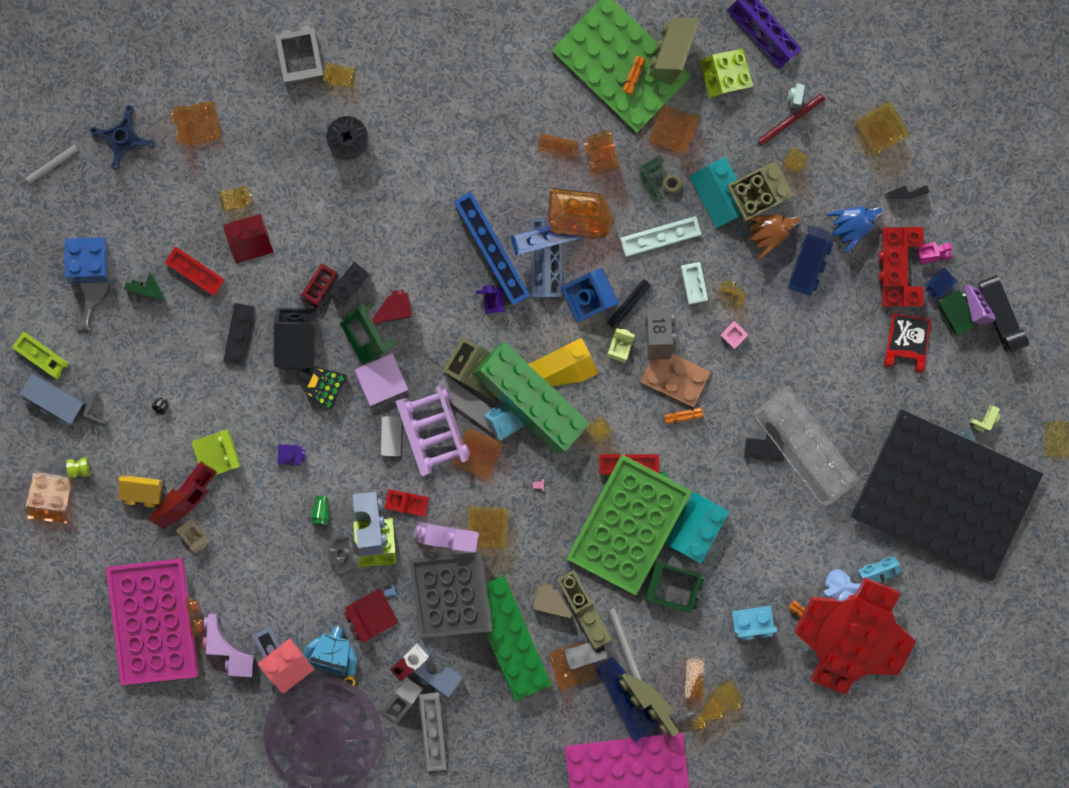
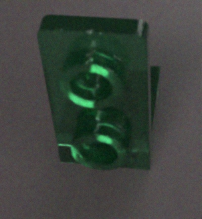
(653, 166)

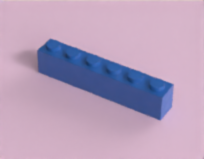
(491, 248)

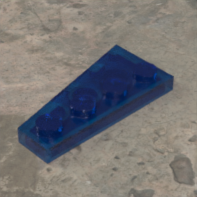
(635, 720)

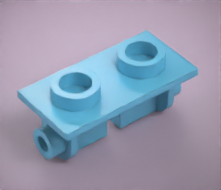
(888, 567)

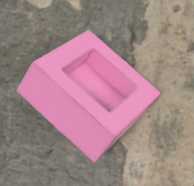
(734, 334)

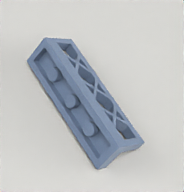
(541, 266)

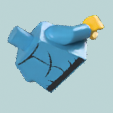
(332, 654)

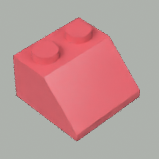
(286, 666)

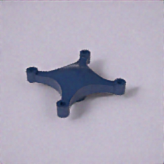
(122, 137)

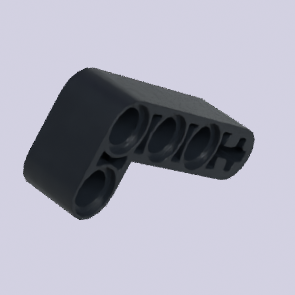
(1007, 326)

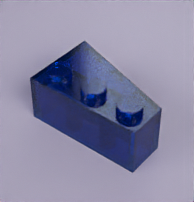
(810, 260)

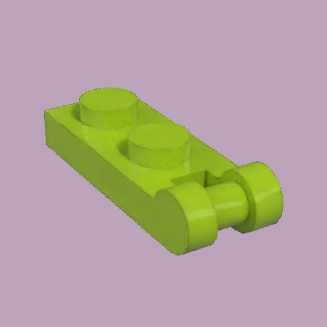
(39, 354)

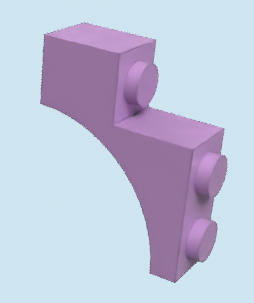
(446, 537)
(215, 644)

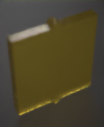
(1056, 439)

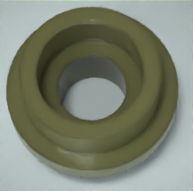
(676, 179)

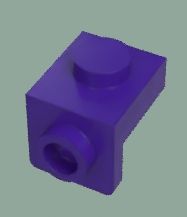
(492, 299)

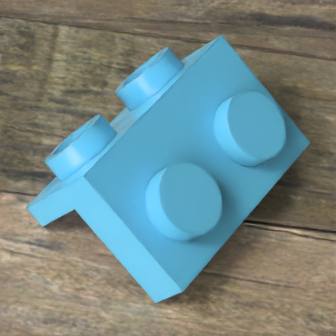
(503, 421)

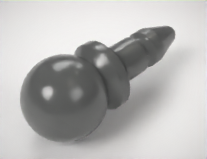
(682, 719)

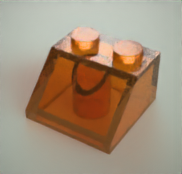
(602, 153)

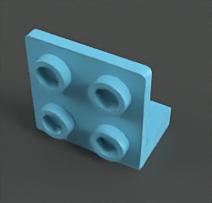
(753, 622)

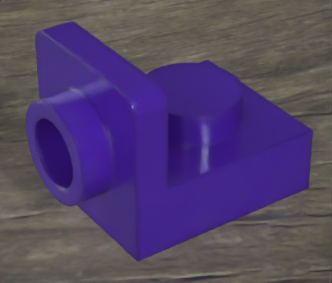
(291, 454)

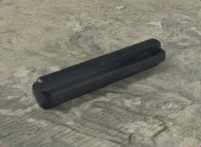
(629, 303)

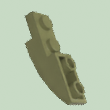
(584, 610)
(645, 696)

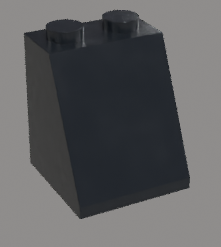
(294, 338)

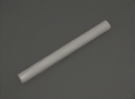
(623, 643)

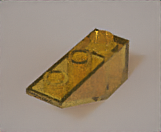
(721, 699)

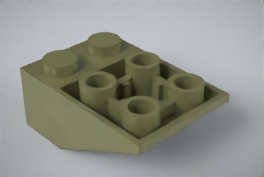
(760, 190)
(464, 362)

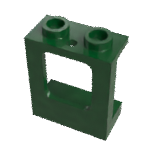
(376, 345)

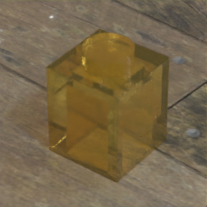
(599, 429)

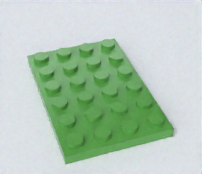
(602, 55)
(629, 524)

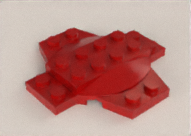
(855, 636)

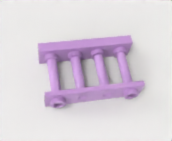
(413, 427)

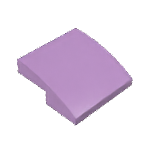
(380, 379)

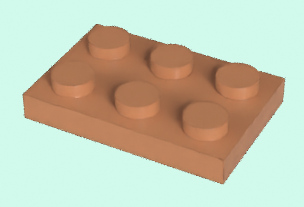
(676, 378)

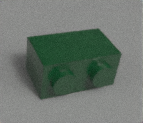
(956, 312)

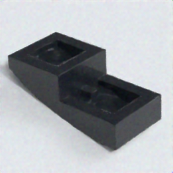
(902, 193)

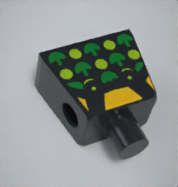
(323, 385)

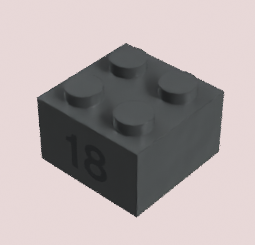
(660, 333)

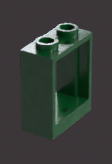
(654, 580)

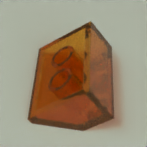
(579, 213)

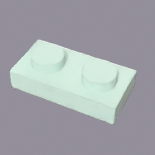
(795, 95)

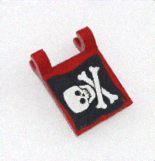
(908, 339)

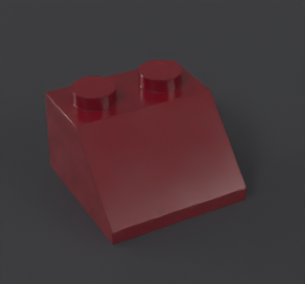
(248, 238)
(394, 308)

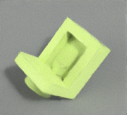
(621, 345)
(991, 417)

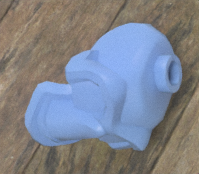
(839, 585)

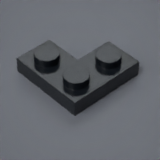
(762, 449)

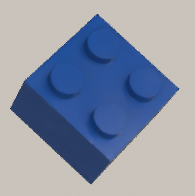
(86, 260)

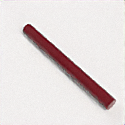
(791, 119)

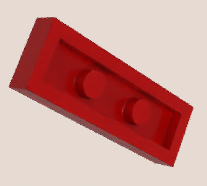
(194, 271)
(608, 461)

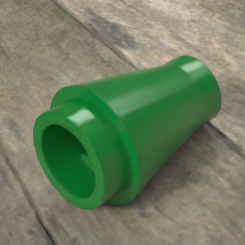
(320, 511)

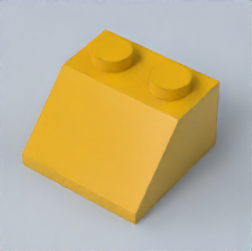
(140, 490)

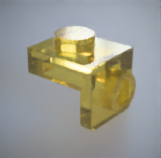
(339, 75)
(235, 198)
(730, 288)

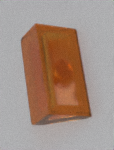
(557, 145)
(693, 677)

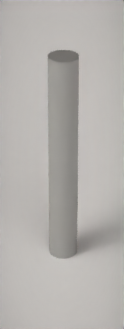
(52, 164)

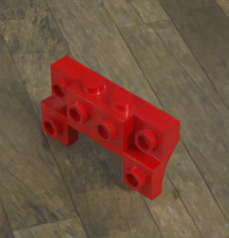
(894, 266)

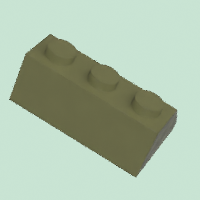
(673, 48)

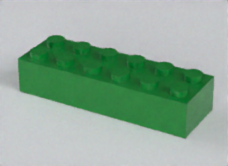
(530, 398)
(513, 642)

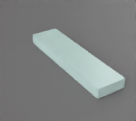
(660, 236)

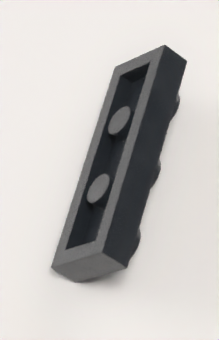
(238, 333)

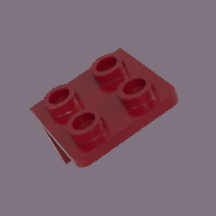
(370, 615)

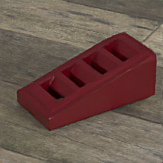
(316, 302)

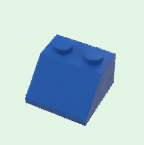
(589, 295)

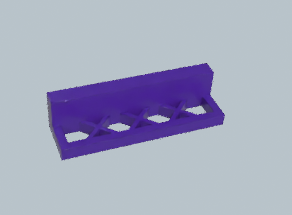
(762, 32)

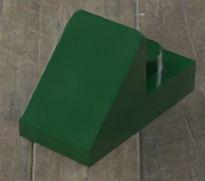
(151, 289)

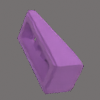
(978, 306)

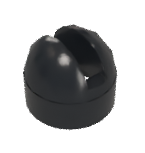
(160, 406)

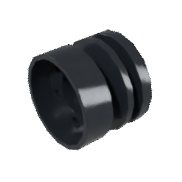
(351, 148)

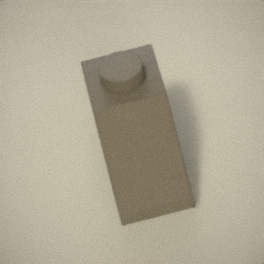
(550, 601)

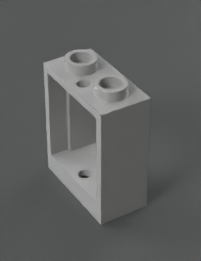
(300, 75)

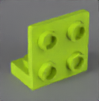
(725, 72)
(217, 451)
(389, 556)

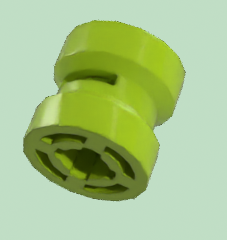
(78, 467)

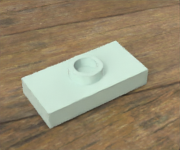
(694, 283)

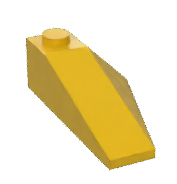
(566, 365)

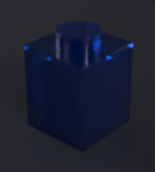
(940, 283)

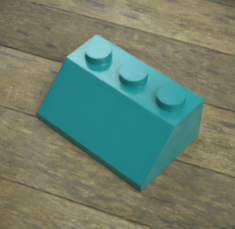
(712, 189)
(697, 527)

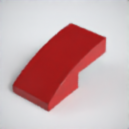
(406, 502)

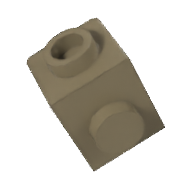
(193, 536)

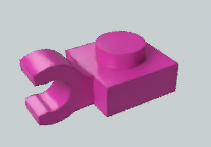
(932, 252)

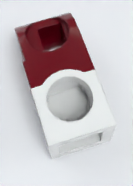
(409, 662)

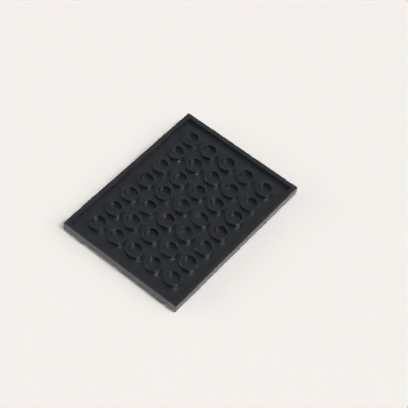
(946, 494)

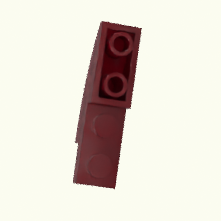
(181, 502)

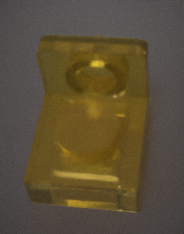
(795, 160)

